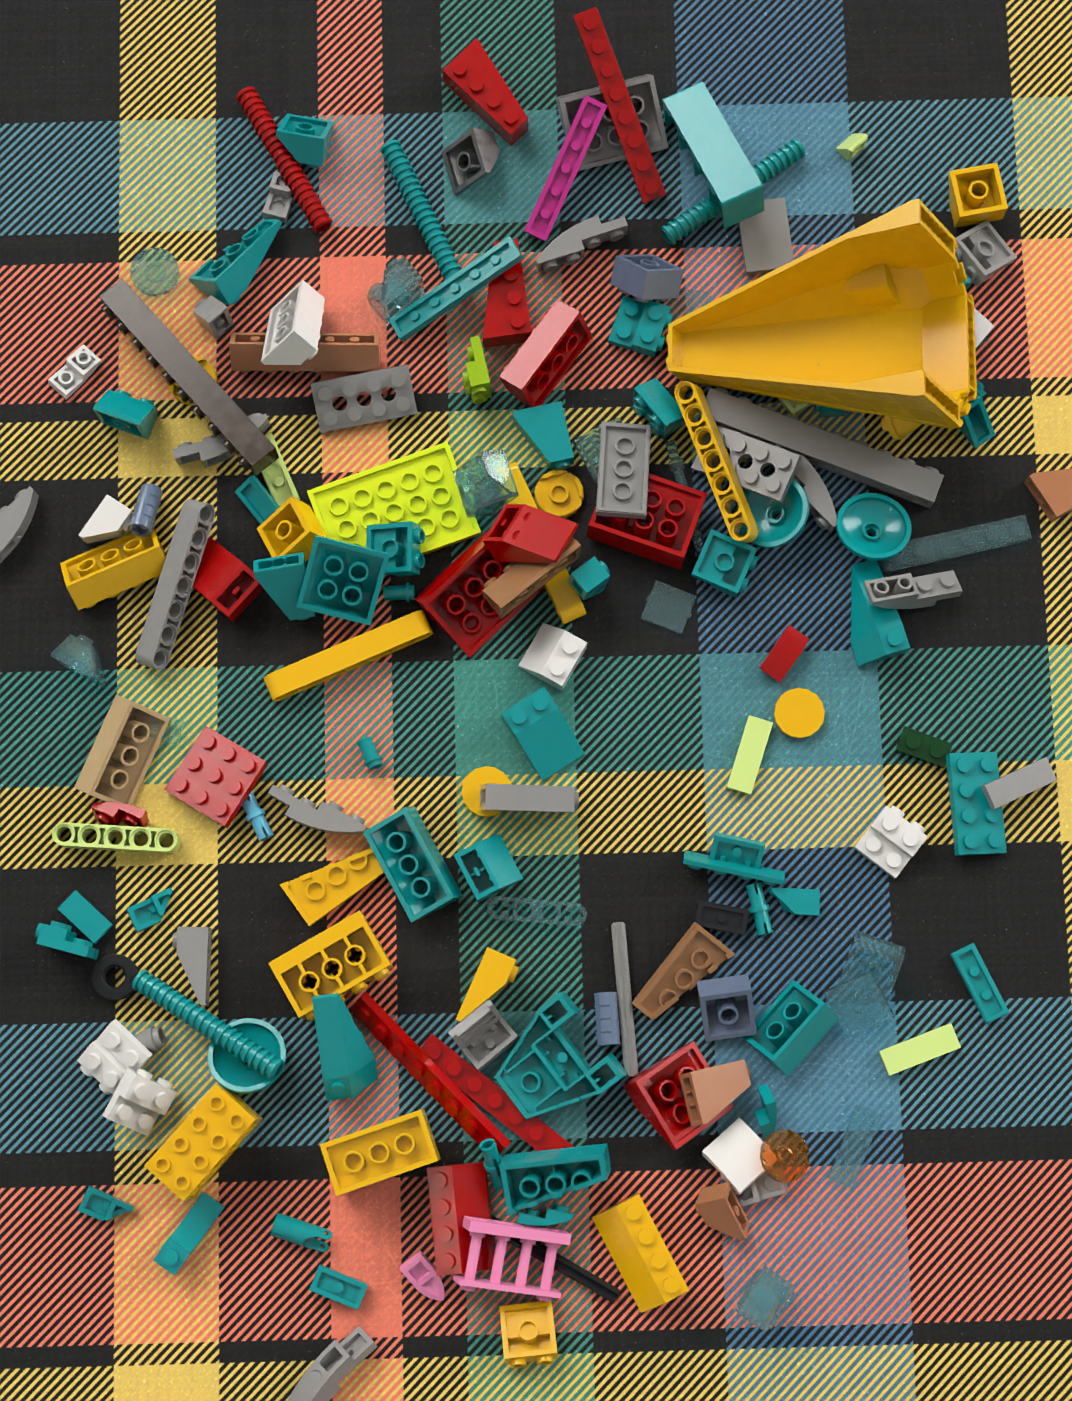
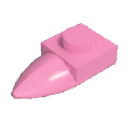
(423, 1276)

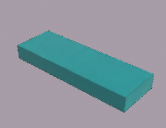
(979, 983)

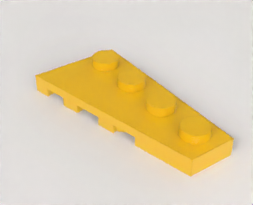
(329, 887)

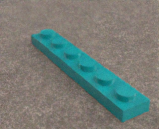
(456, 289)

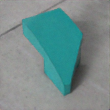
(798, 900)
(149, 911)
(768, 1114)
(102, 1204)

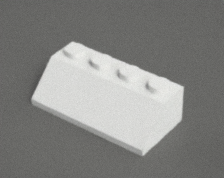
(294, 327)

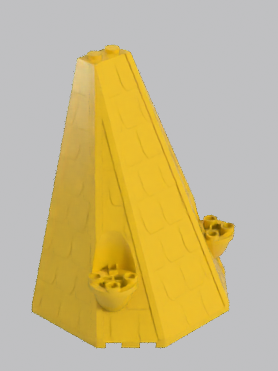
(869, 308)

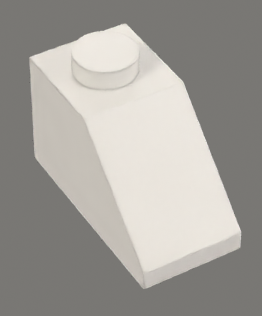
(107, 522)

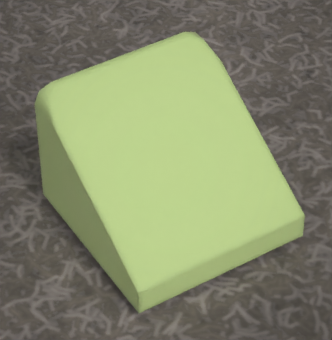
(852, 145)

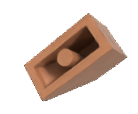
(722, 1210)

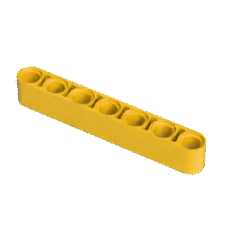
(708, 453)
(562, 594)
(348, 655)

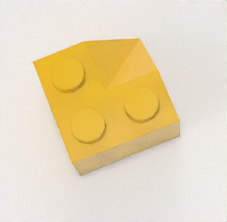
(976, 195)
(291, 529)

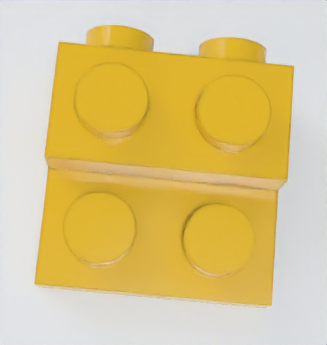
(528, 1333)

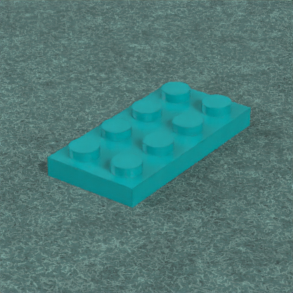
(974, 824)

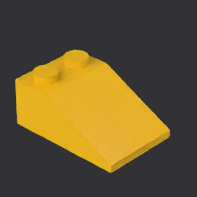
(488, 981)

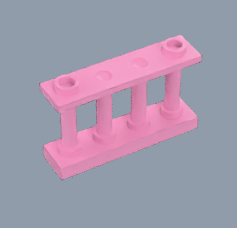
(503, 1232)

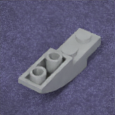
(570, 244)
(211, 449)
(818, 496)
(16, 519)
(912, 592)
(326, 818)
(331, 1366)

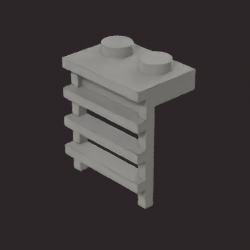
(483, 1035)

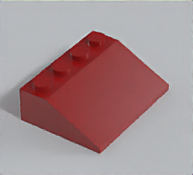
(665, 532)
(457, 599)

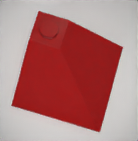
(661, 1098)

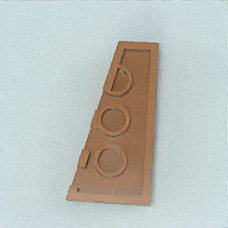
(688, 962)

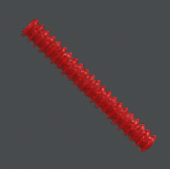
(284, 160)

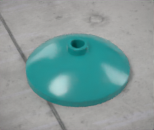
(876, 516)
(793, 517)
(232, 1071)

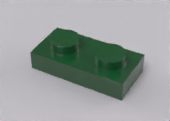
(923, 747)

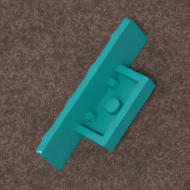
(736, 857)

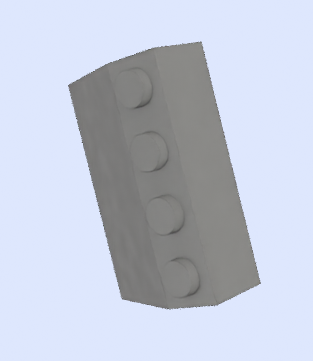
(605, 144)

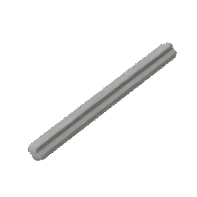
(624, 998)

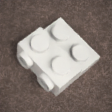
(891, 841)
(112, 1055)
(139, 1101)

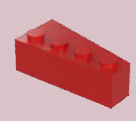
(482, 88)
(507, 309)

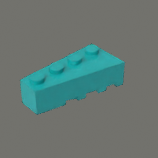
(551, 1173)

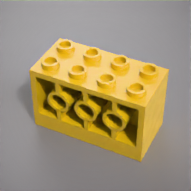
(329, 948)
(203, 1142)
(380, 1152)

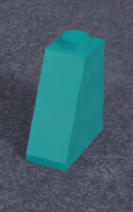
(547, 433)
(283, 580)

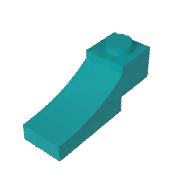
(189, 1234)

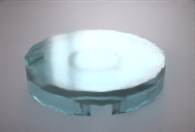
(154, 272)

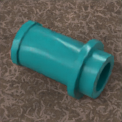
(399, 592)
(369, 753)

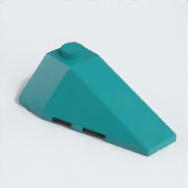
(235, 269)
(344, 1056)

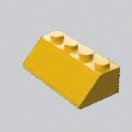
(113, 568)
(640, 1253)

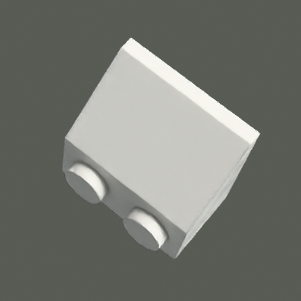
(553, 655)

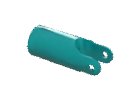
(300, 1232)

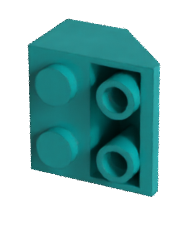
(657, 407)
(488, 867)

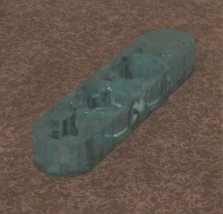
(536, 914)

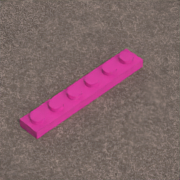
(565, 168)

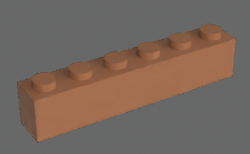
(336, 353)

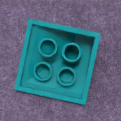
(342, 580)

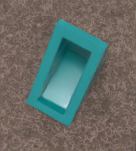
(977, 423)

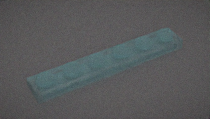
(961, 542)

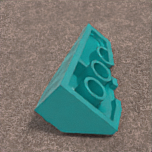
(875, 630)

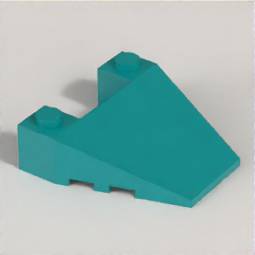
(547, 1067)

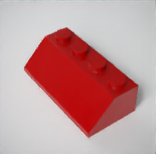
(546, 354)
(457, 1193)

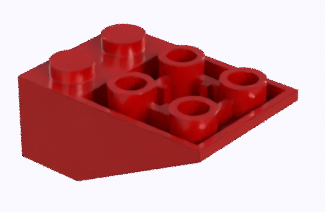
(528, 535)
(225, 581)

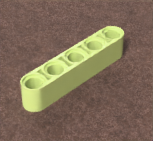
(105, 833)

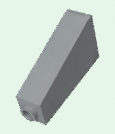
(528, 798)

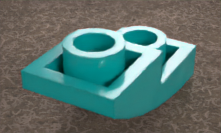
(553, 1216)

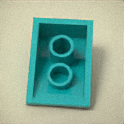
(542, 733)

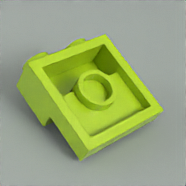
(476, 377)

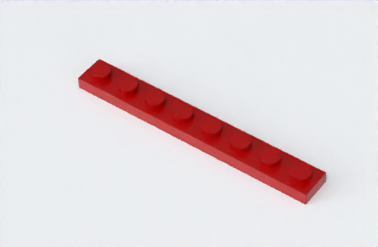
(619, 105)
(426, 1072)
(492, 1097)

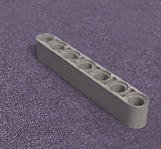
(175, 584)

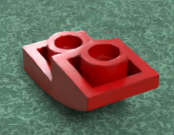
(784, 653)
(114, 812)

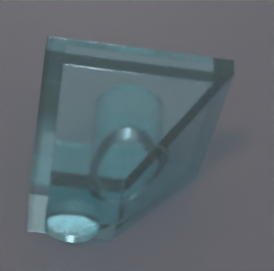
(80, 657)

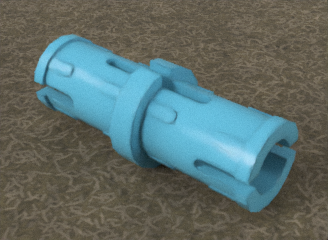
(256, 817)

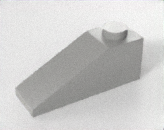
(194, 953)

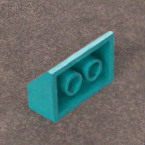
(791, 1027)

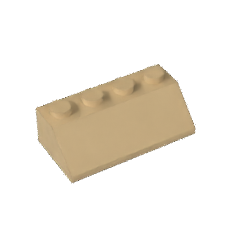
(119, 755)

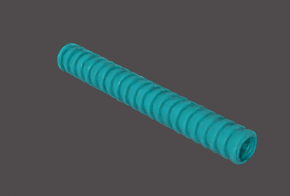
(420, 208)
(705, 210)
(207, 1024)

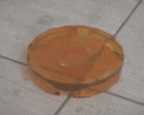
(784, 1156)

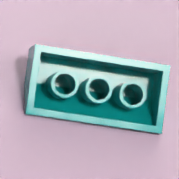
(412, 863)

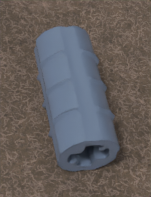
(145, 510)
(607, 1019)

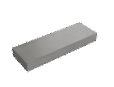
(1018, 783)

